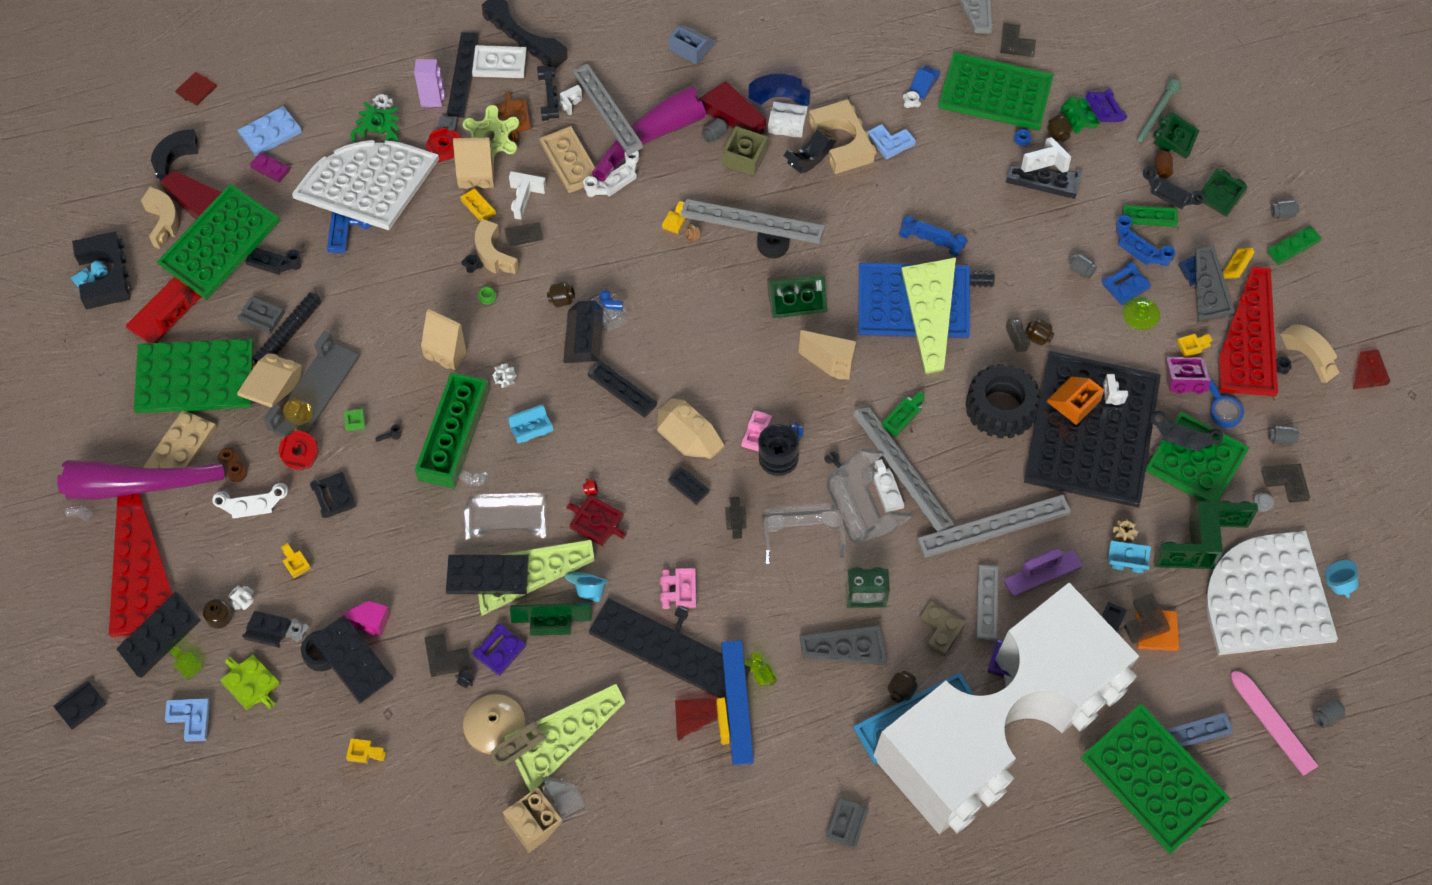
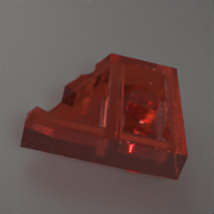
(694, 714)

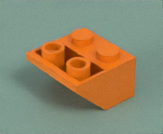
(1076, 398)

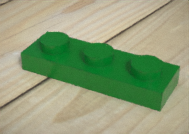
(1151, 215)
(1294, 245)

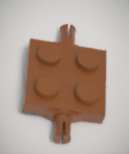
(514, 108)

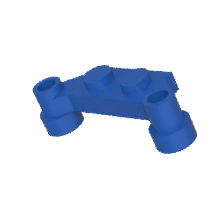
(933, 234)
(1139, 247)

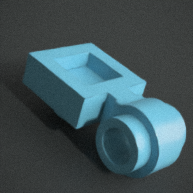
(98, 270)

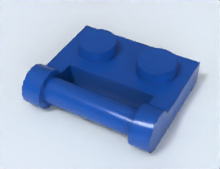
(1129, 288)

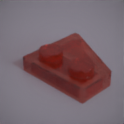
(1370, 370)

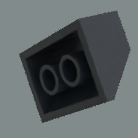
(583, 332)

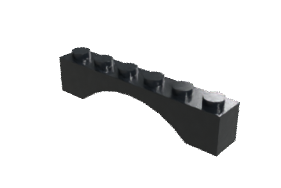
(547, 50)

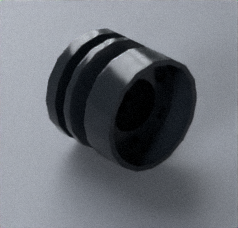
(778, 449)

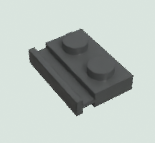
(260, 315)
(847, 823)

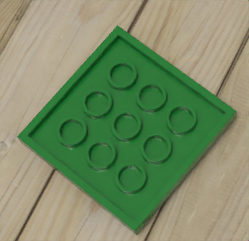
(1194, 472)

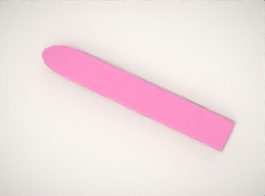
(1273, 723)

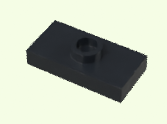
(688, 485)

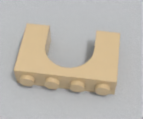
(843, 116)

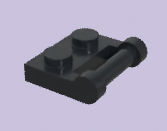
(339, 492)

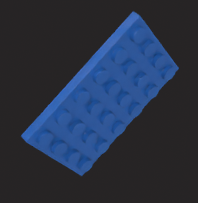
(885, 305)

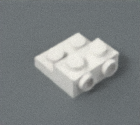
(787, 119)

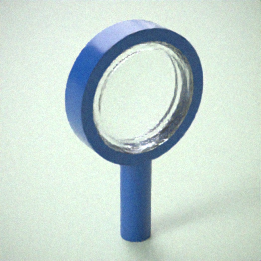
(1225, 410)

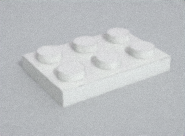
(499, 61)

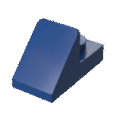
(924, 81)

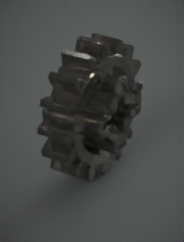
(735, 517)

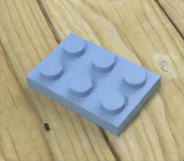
(269, 131)

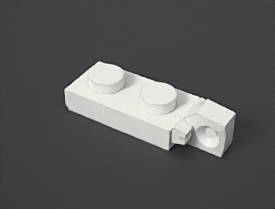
(887, 488)

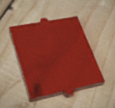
(196, 88)

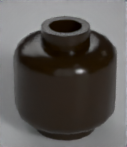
(1060, 128)
(561, 294)
(1039, 331)
(217, 613)
(902, 686)

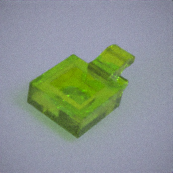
(185, 664)
(762, 672)

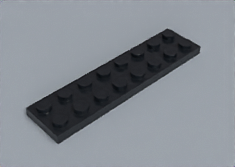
(661, 647)

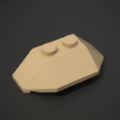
(688, 430)

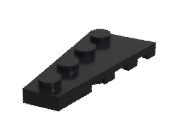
(1048, 181)

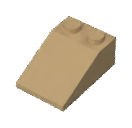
(474, 163)
(443, 340)
(828, 353)
(271, 380)

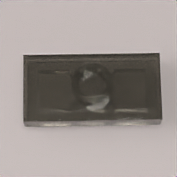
(523, 234)

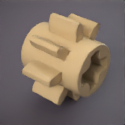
(1125, 531)

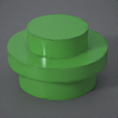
(487, 295)

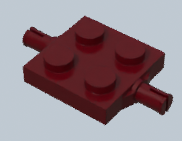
(596, 520)

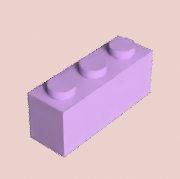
(429, 82)

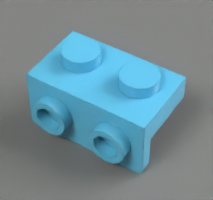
(530, 424)
(1128, 555)

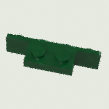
(550, 618)

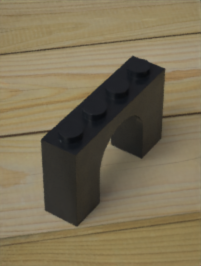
(114, 286)

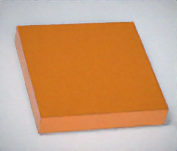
(1165, 641)

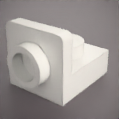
(570, 97)
(1112, 392)

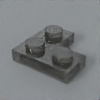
(1013, 44)
(1289, 476)
(1151, 620)
(444, 661)

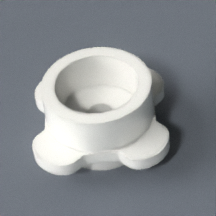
(911, 99)

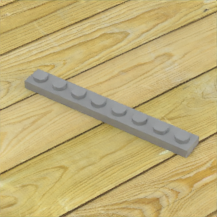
(607, 109)
(753, 221)
(903, 469)
(993, 526)

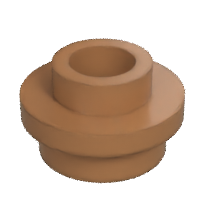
(692, 233)

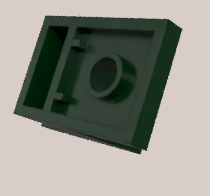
(1205, 535)

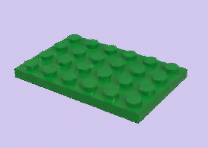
(996, 91)
(218, 241)
(192, 375)
(1155, 778)

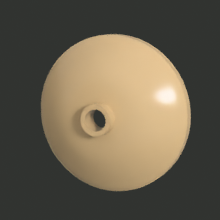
(487, 734)

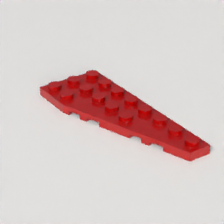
(1249, 349)
(138, 570)

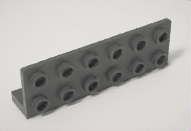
(316, 385)

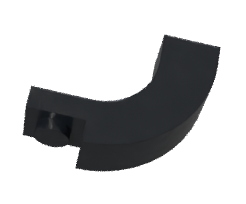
(171, 148)
(811, 153)

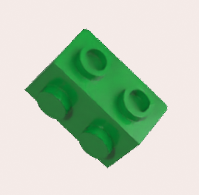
(1079, 114)

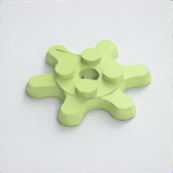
(499, 128)

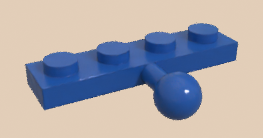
(339, 232)

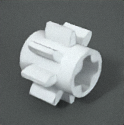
(382, 102)
(504, 375)
(241, 597)

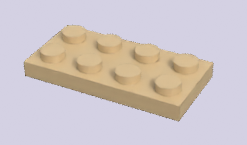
(568, 158)
(182, 442)

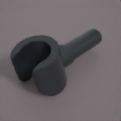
(395, 435)
(835, 455)
(682, 614)

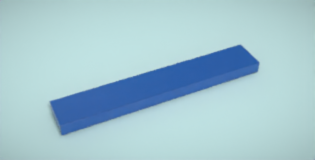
(737, 703)

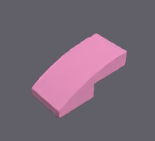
(756, 425)

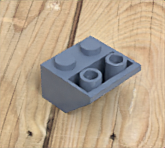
(690, 44)

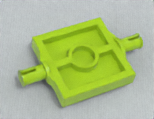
(250, 682)

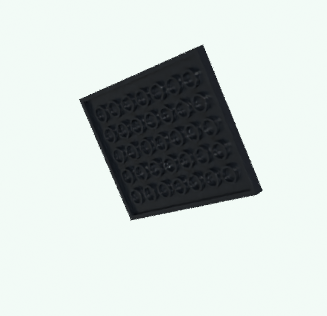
(1107, 448)

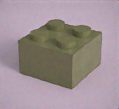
(744, 150)

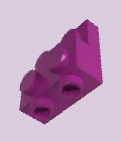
(1187, 374)

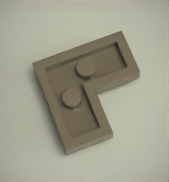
(946, 627)

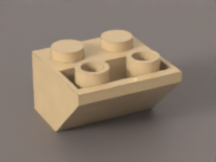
(532, 819)

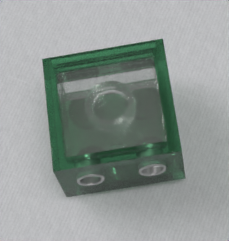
(867, 588)

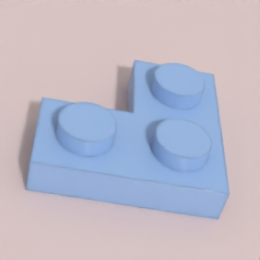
(890, 145)
(194, 714)

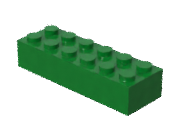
(452, 430)

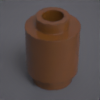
(1164, 164)

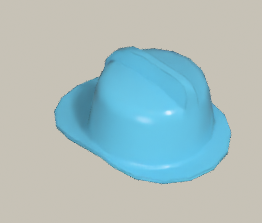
(1342, 577)
(587, 585)

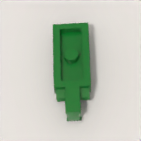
(903, 414)

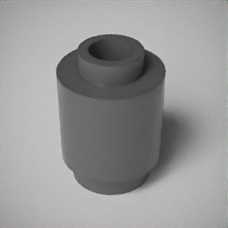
(714, 130)
(1284, 209)
(1082, 265)
(1283, 434)
(1329, 713)

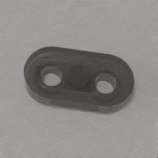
(1017, 335)

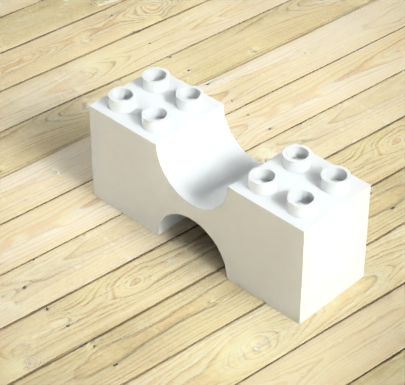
(954, 744)

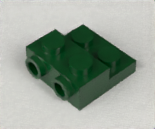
(1175, 135)
(1223, 192)

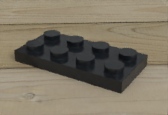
(487, 574)
(158, 634)
(351, 659)

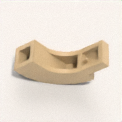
(161, 205)
(493, 260)
(1314, 347)

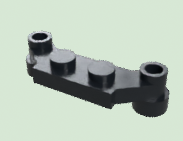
(551, 110)
(1170, 192)
(273, 262)
(1184, 436)

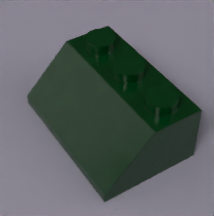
(797, 294)

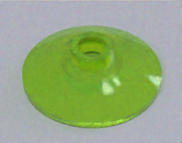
(1141, 319)

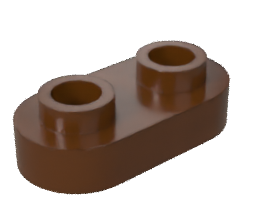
(231, 463)

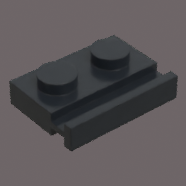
(266, 629)
(80, 705)

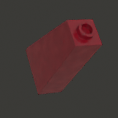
(733, 108)
(189, 193)

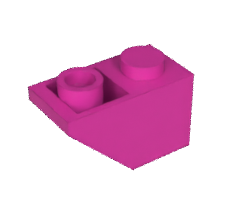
(369, 617)

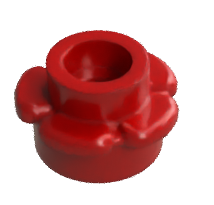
(590, 487)

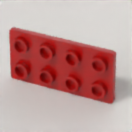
(163, 311)

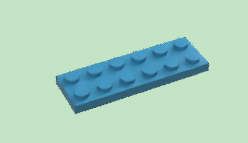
(871, 729)

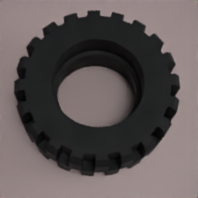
(1006, 380)

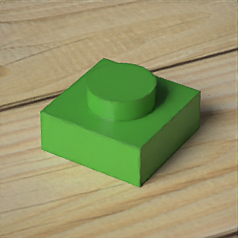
(354, 420)

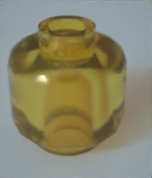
(297, 411)

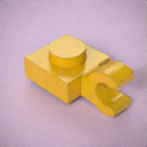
(673, 220)
(1192, 345)
(294, 562)
(362, 750)

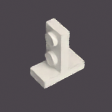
(1051, 155)
(525, 185)

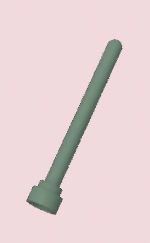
(1172, 88)

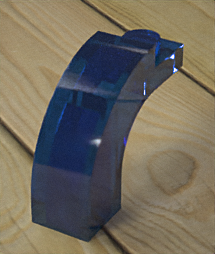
(778, 86)

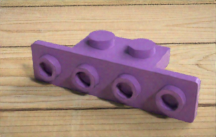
(1042, 570)

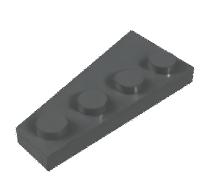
(1211, 288)
(851, 645)

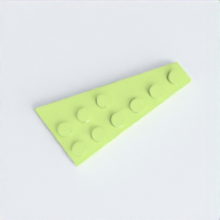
(929, 299)
(544, 567)
(566, 733)

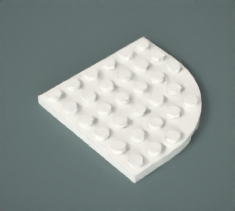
(367, 180)
(1268, 596)

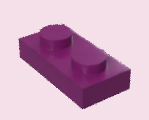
(269, 167)

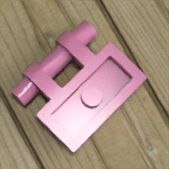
(685, 588)

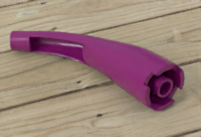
(666, 117)
(105, 480)

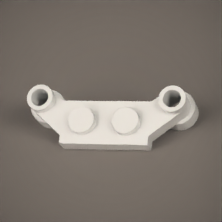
(616, 180)
(250, 504)

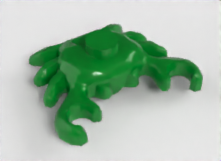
(377, 121)

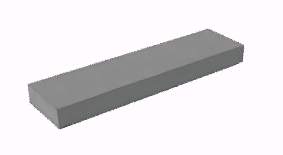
(987, 603)

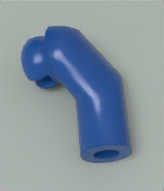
(608, 302)

